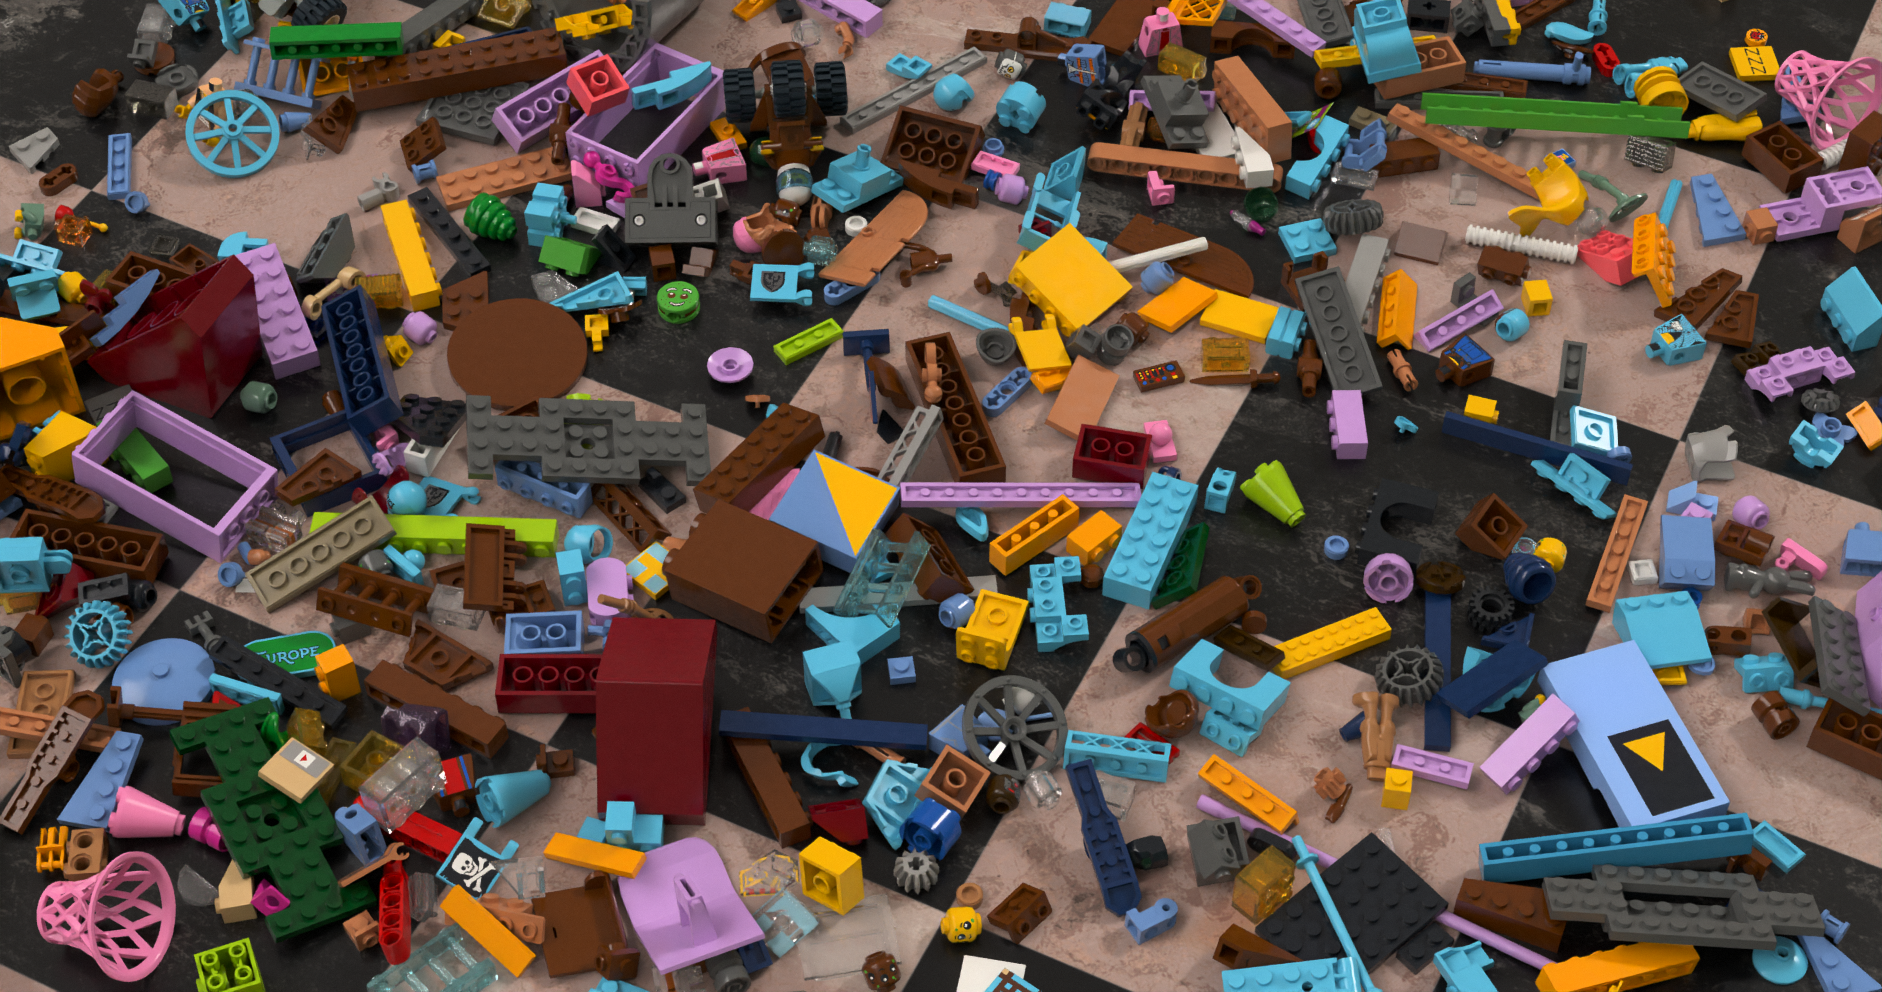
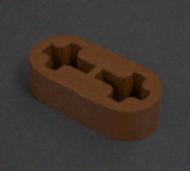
(58, 179)

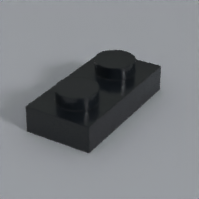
(1421, 949)

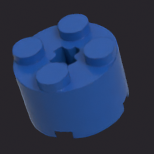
(931, 828)

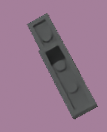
(1568, 389)

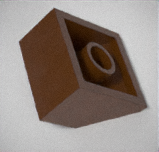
(1491, 528)

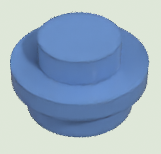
(993, 146)

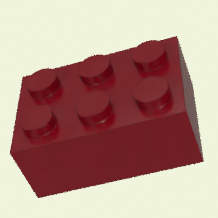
(1111, 455)

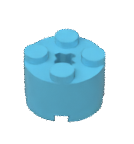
(1020, 106)

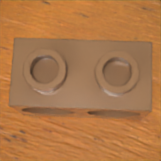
(86, 854)

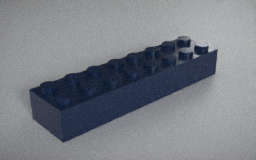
(361, 361)

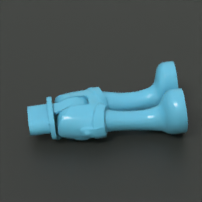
(1629, 73)

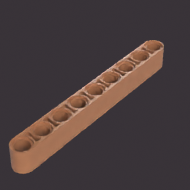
(1171, 165)

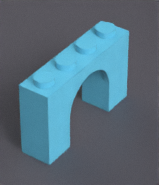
(1247, 705)

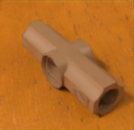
(1135, 125)

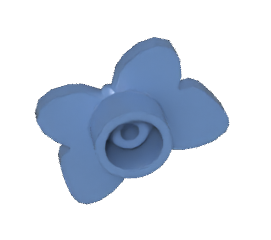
(1833, 428)

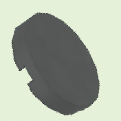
(181, 77)

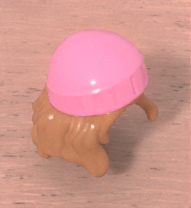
(754, 229)

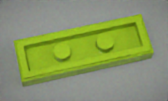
(808, 341)

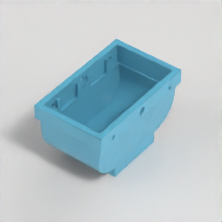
(1384, 40)

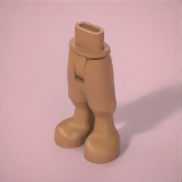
(1376, 738)

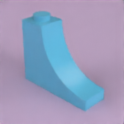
(866, 632)

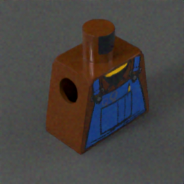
(1464, 362)

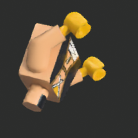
(217, 109)

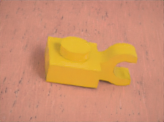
(597, 327)

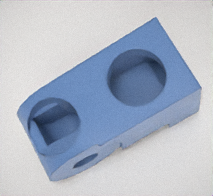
(1151, 921)

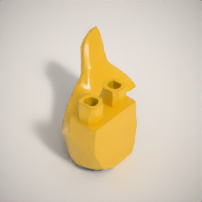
(1559, 195)

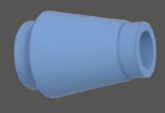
(292, 121)

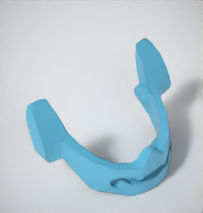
(839, 776)

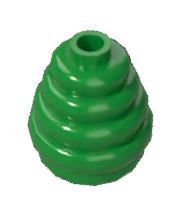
(490, 218)

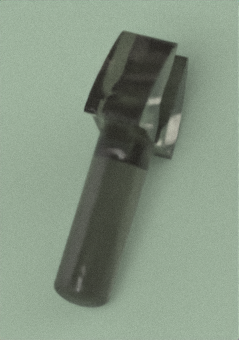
(1005, 291)

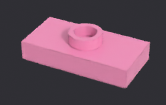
(986, 161)

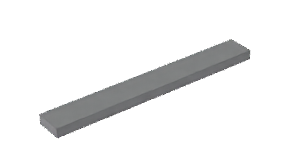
(911, 91)
(826, 597)

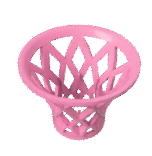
(1829, 72)
(81, 892)

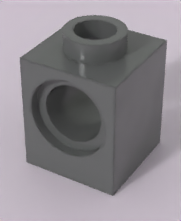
(1082, 342)

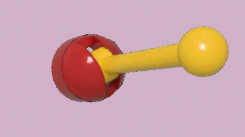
(62, 210)

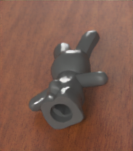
(1772, 580)

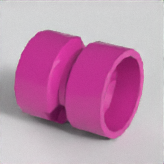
(204, 830)

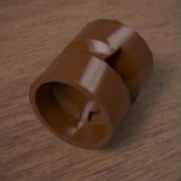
(1775, 715)

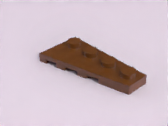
(1702, 301)

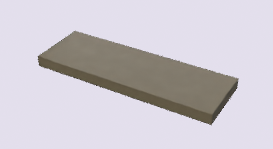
(320, 554)

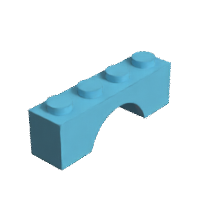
(1306, 175)

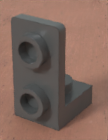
(1463, 293)

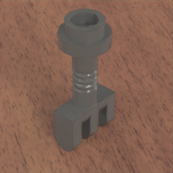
(203, 627)

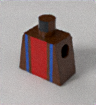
(460, 786)

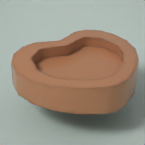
(757, 399)

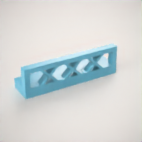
(1116, 759)

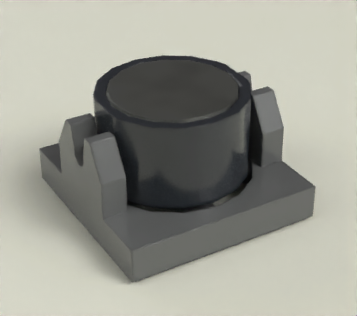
(12, 655)

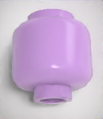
(1011, 189)
(420, 328)
(1751, 512)

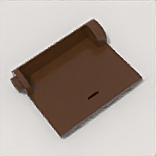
(582, 922)

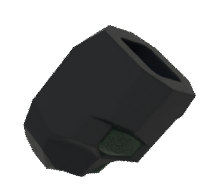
(1148, 852)

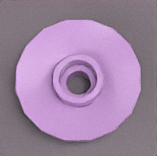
(730, 365)

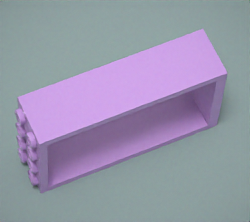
(650, 68)
(196, 442)

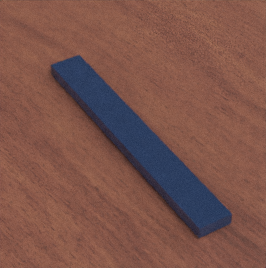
(1531, 446)
(1438, 640)
(823, 730)

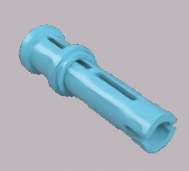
(1598, 17)

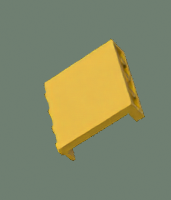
(1070, 280)

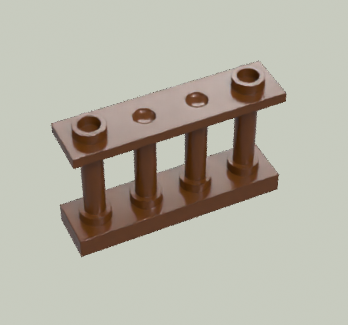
(377, 586)

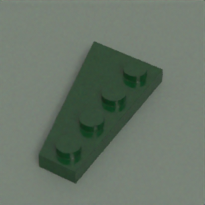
(1184, 568)

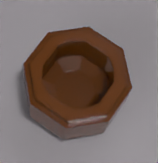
(1091, 575)

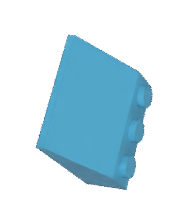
(1664, 628)

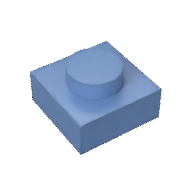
(901, 670)

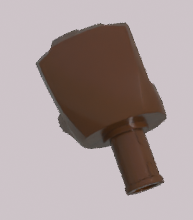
(97, 95)

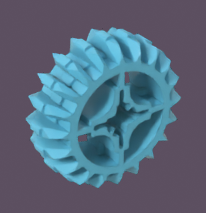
(85, 649)

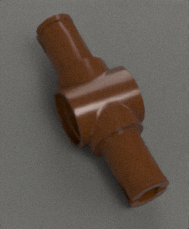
(557, 133)
(1309, 368)

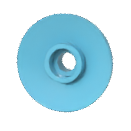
(1781, 969)

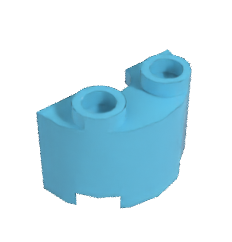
(1811, 448)

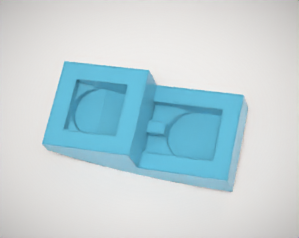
(907, 67)

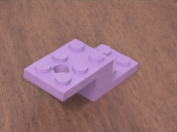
(1824, 203)

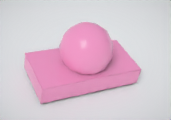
(1162, 443)

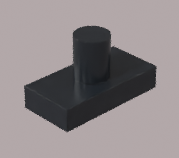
(109, 588)

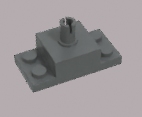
(1177, 110)

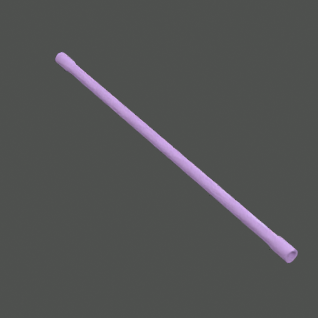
(1462, 925)

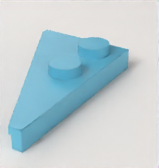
(601, 293)

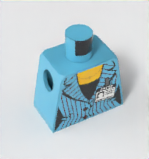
(1676, 342)

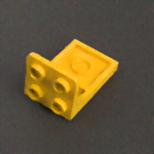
(991, 630)

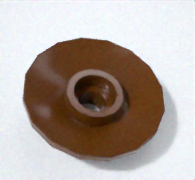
(1570, 49)

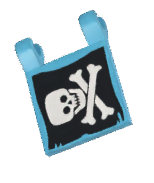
(470, 864)

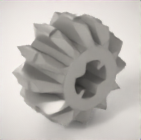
(916, 870)

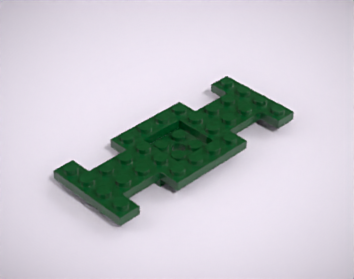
(284, 851)

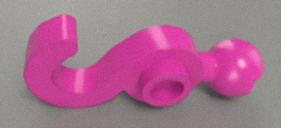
(608, 176)

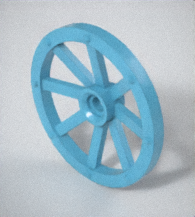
(232, 137)

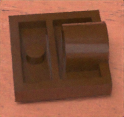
(423, 143)
(1744, 543)

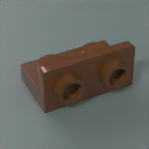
(1021, 912)

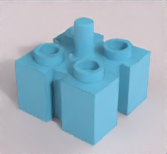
(547, 213)

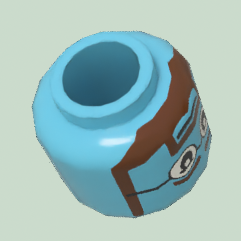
(1512, 324)

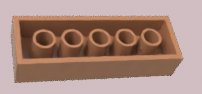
(1252, 107)

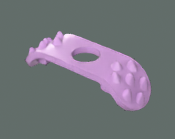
(395, 456)

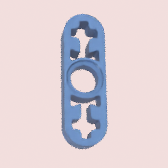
(838, 292)
(1004, 401)

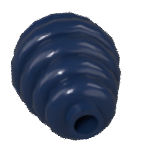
(1529, 577)

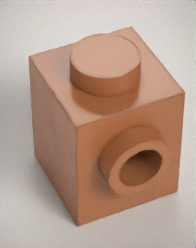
(1760, 226)

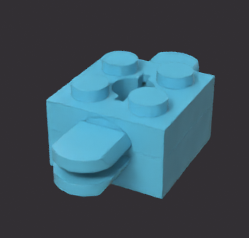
(29, 565)

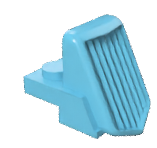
(35, 294)

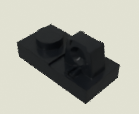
(661, 490)

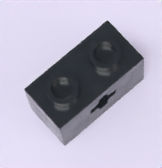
(1428, 15)

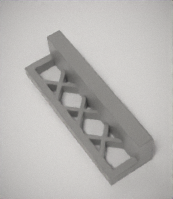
(917, 447)

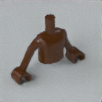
(923, 261)

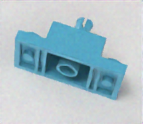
(856, 180)

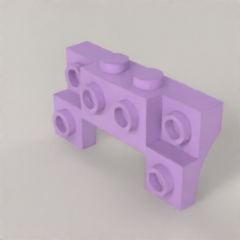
(1796, 370)

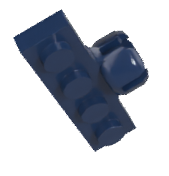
(20, 437)

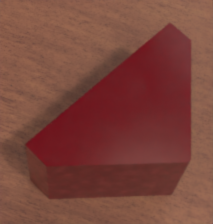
(189, 340)
(656, 717)

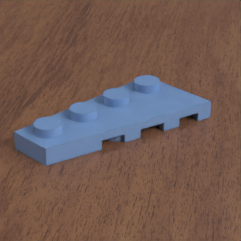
(1714, 212)
(97, 793)

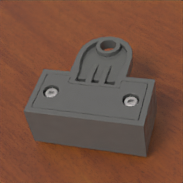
(670, 210)

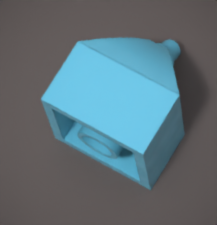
(833, 675)

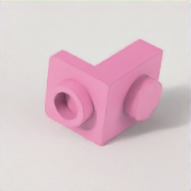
(386, 437)

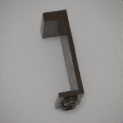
(1783, 619)

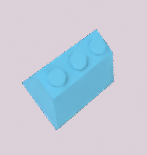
(1853, 310)

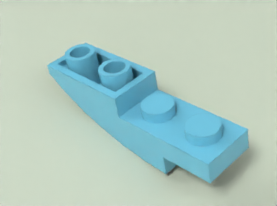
(671, 91)

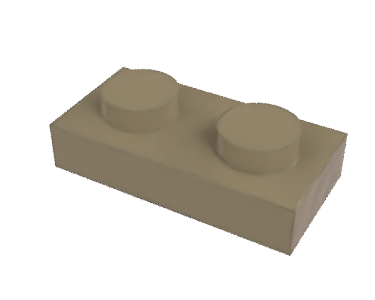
(1363, 117)

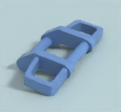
(1369, 157)

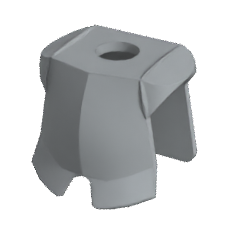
(1711, 454)

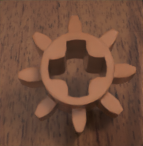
(1330, 783)

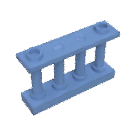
(269, 90)

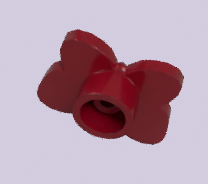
(96, 299)

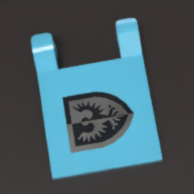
(779, 283)
(444, 496)

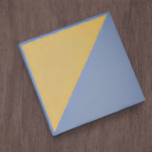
(836, 507)

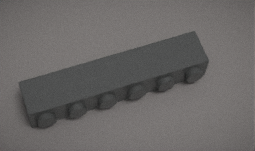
(434, 21)

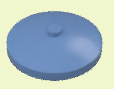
(165, 676)

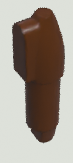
(1337, 809)

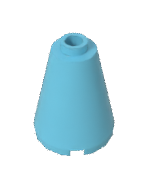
(510, 794)

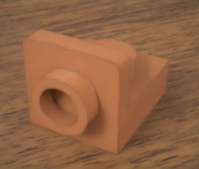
(362, 930)

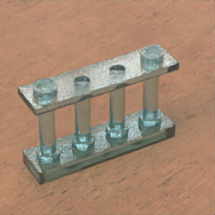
(866, 570)
(475, 980)

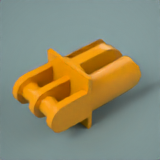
(52, 849)

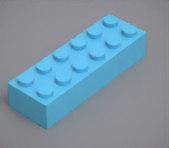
(1150, 540)

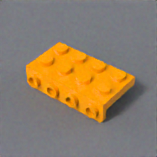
(1654, 256)

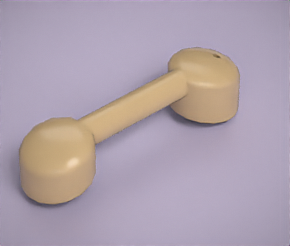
(346, 278)

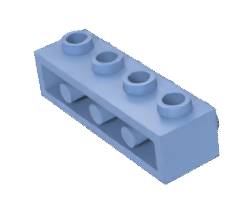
(526, 480)

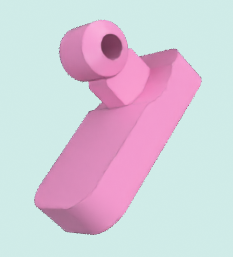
(1805, 560)

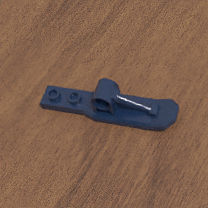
(1103, 841)

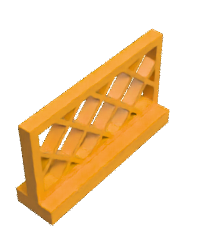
(1183, 7)

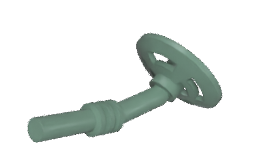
(1625, 203)

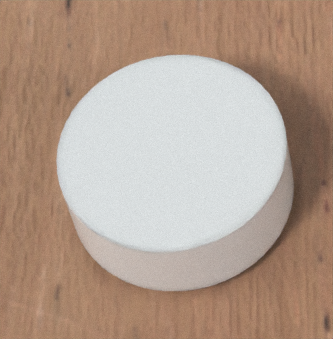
(854, 225)

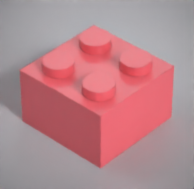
(597, 85)

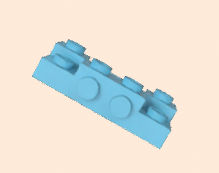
(1048, 610)
(1465, 968)

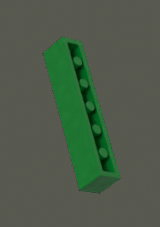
(336, 40)

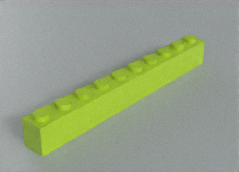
(447, 533)

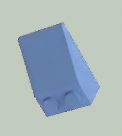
(1686, 553)
(545, 633)

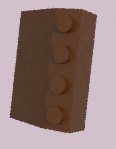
(933, 142)

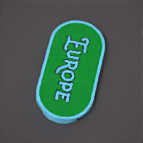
(293, 651)

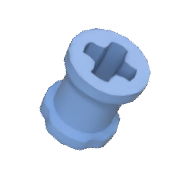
(424, 171)
(1834, 927)

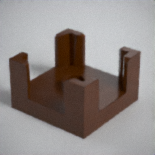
(1319, 263)

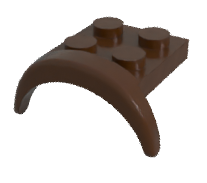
(781, 52)
(537, 600)

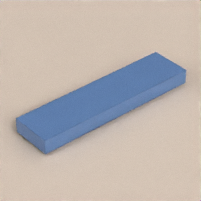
(119, 166)

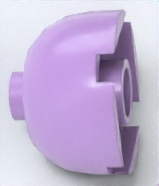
(1388, 578)

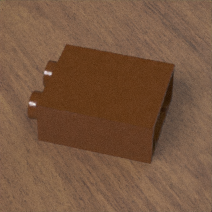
(743, 570)

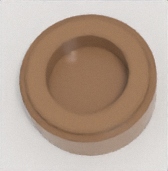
(969, 895)

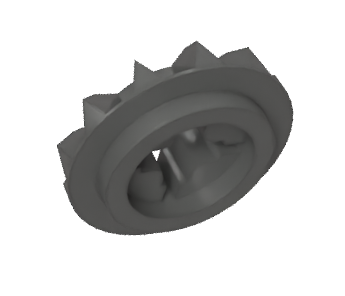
(1820, 400)

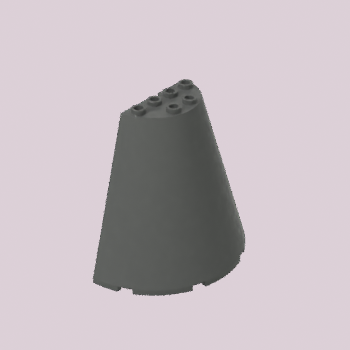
(625, 46)

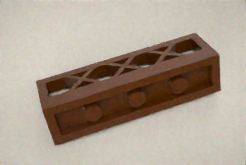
(634, 508)

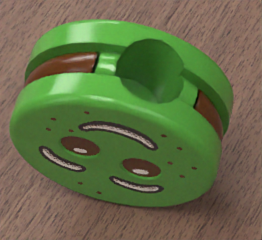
(678, 302)

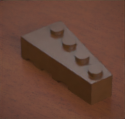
(1510, 911)

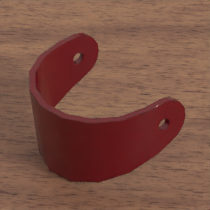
(381, 495)

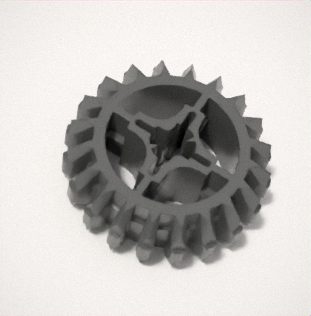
(1353, 217)
(1409, 673)

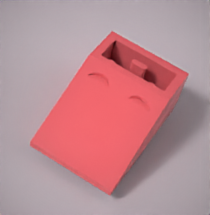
(1608, 256)

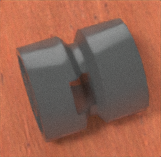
(1115, 344)
(728, 972)

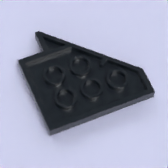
(430, 419)

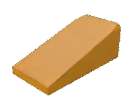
(750, 8)

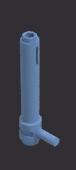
(1567, 73)

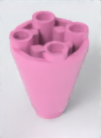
(143, 816)

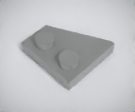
(34, 148)

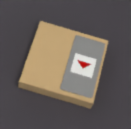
(296, 770)

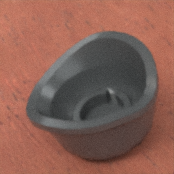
(995, 345)

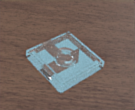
(784, 921)

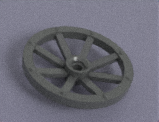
(1015, 723)

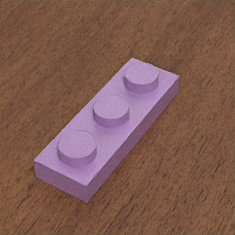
(1433, 766)

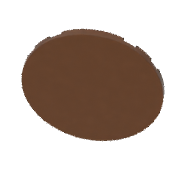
(517, 352)

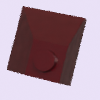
(63, 592)
(842, 819)

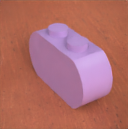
(609, 578)

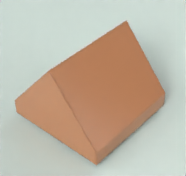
(1754, 619)

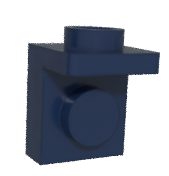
(755, 956)

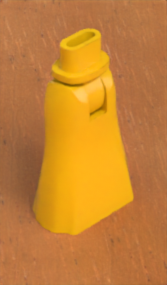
(1720, 127)

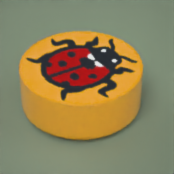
(1756, 38)

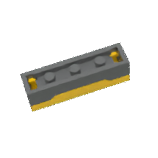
(1499, 22)

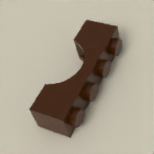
(1230, 35)

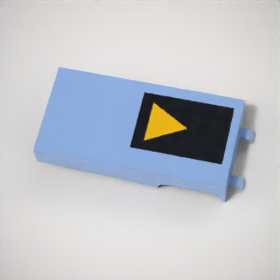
(1633, 738)

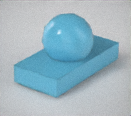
(407, 565)

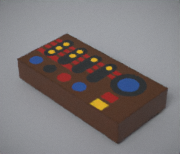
(1158, 376)

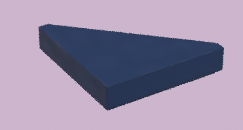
(1516, 630)

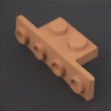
(514, 915)

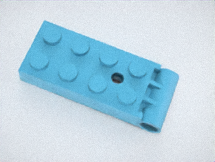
(1318, 975)

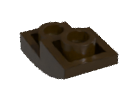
(1756, 357)

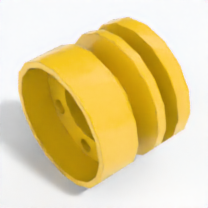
(1660, 88)

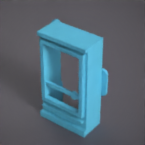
(1052, 203)

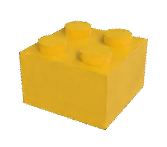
(831, 875)

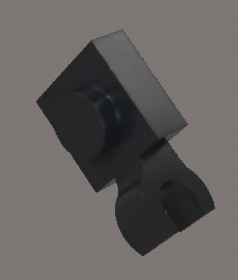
(788, 11)

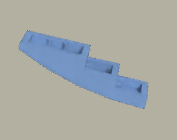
(129, 303)

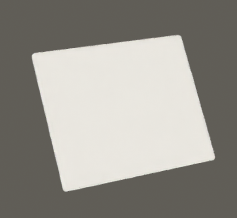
(980, 972)

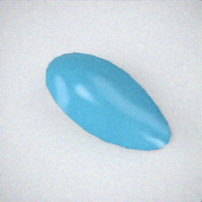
(1568, 33)
(973, 521)

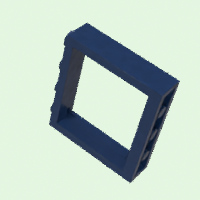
(314, 433)

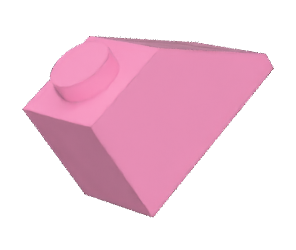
(587, 189)

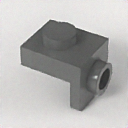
(143, 53)

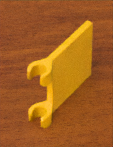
(1040, 348)

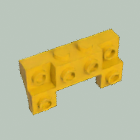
(595, 21)

